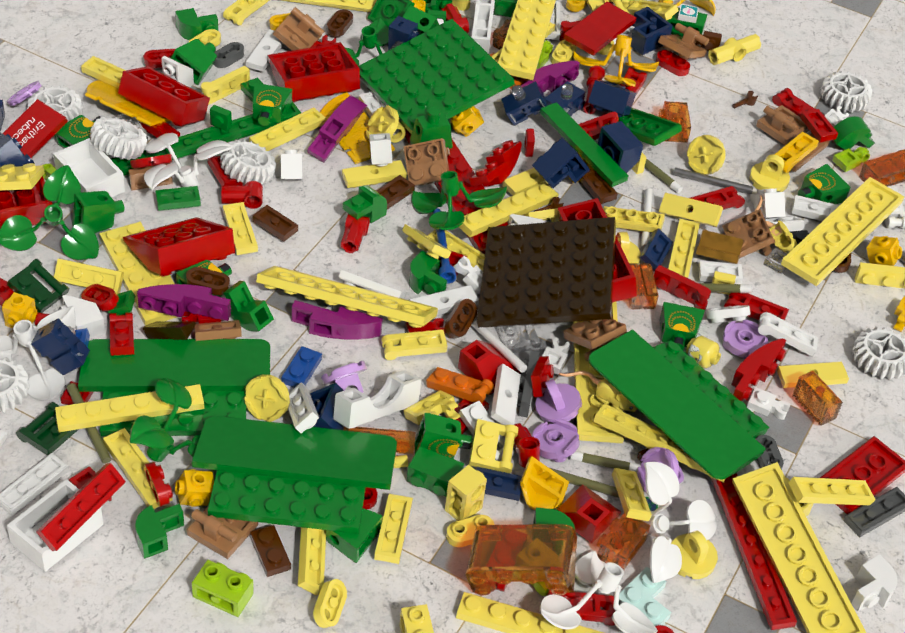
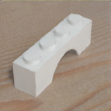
(483, 23)
(397, 394)

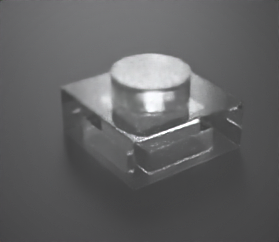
(774, 260)

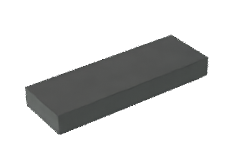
(879, 512)

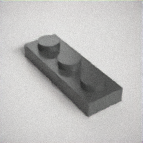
(525, 383)

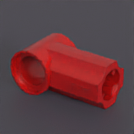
(453, 13)
(250, 194)
(354, 233)
(526, 445)

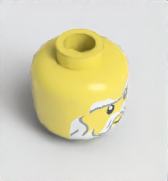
(704, 351)

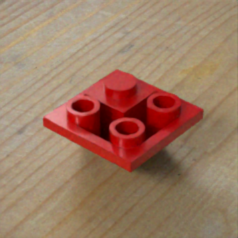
(481, 361)
(589, 513)

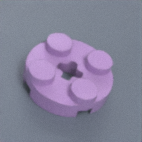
(736, 332)
(559, 449)

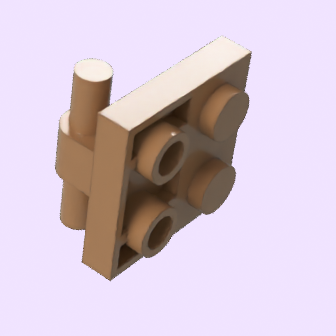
(298, 31)
(685, 45)
(781, 124)
(426, 161)
(753, 231)
(594, 333)
(219, 533)

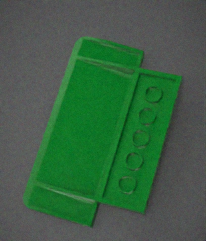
(218, 365)
(683, 402)
(291, 477)

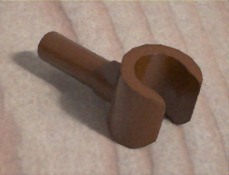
(749, 100)
(554, 204)

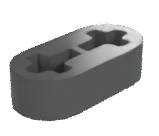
(229, 54)
(773, 453)

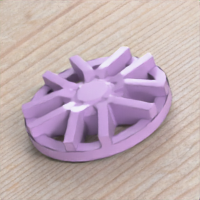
(24, 93)

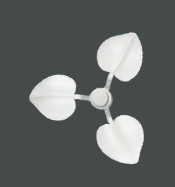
(186, 174)
(51, 382)
(661, 486)
(606, 577)

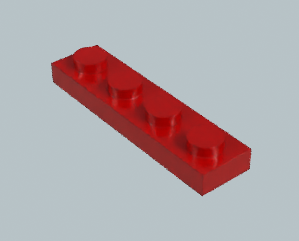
(80, 507)

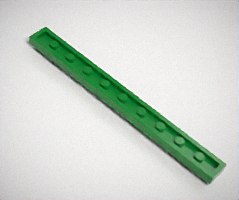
(191, 142)

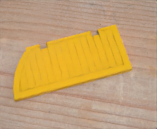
(109, 96)
(356, 139)

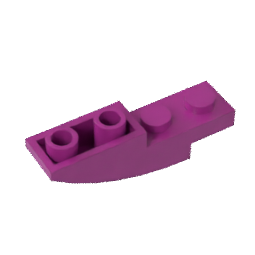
(554, 75)
(336, 128)
(178, 298)
(336, 325)

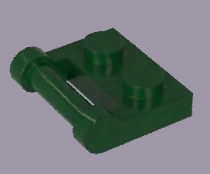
(27, 284)
(48, 437)

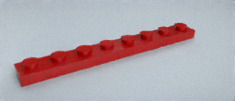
(756, 559)

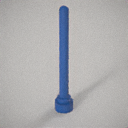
(446, 270)

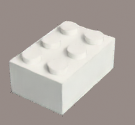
(91, 167)
(24, 527)

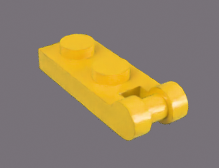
(796, 150)

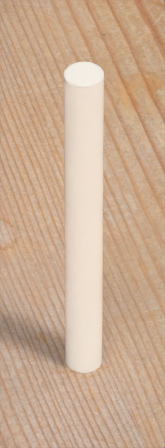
(647, 208)
(499, 346)

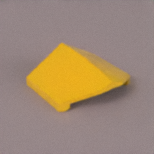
(542, 486)

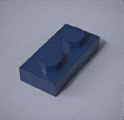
(656, 249)
(502, 484)

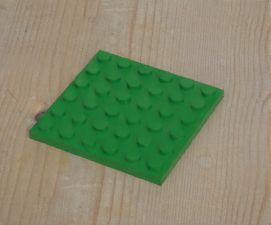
(434, 70)

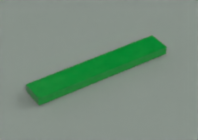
(584, 144)

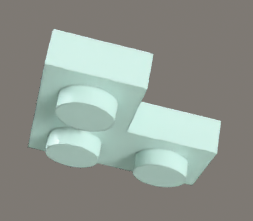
(641, 594)

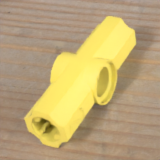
(734, 49)

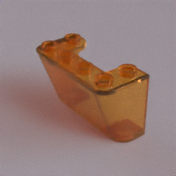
(523, 555)

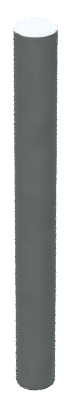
(712, 180)

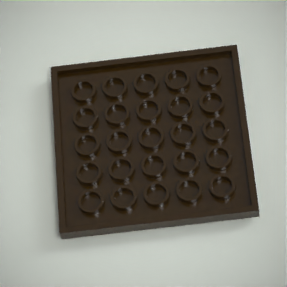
(548, 273)

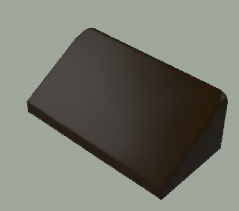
(169, 330)

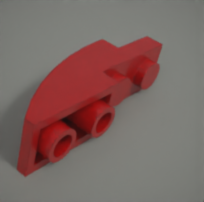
(498, 165)
(757, 367)

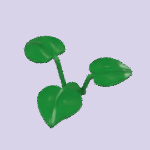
(372, 36)
(450, 186)
(77, 244)
(148, 430)

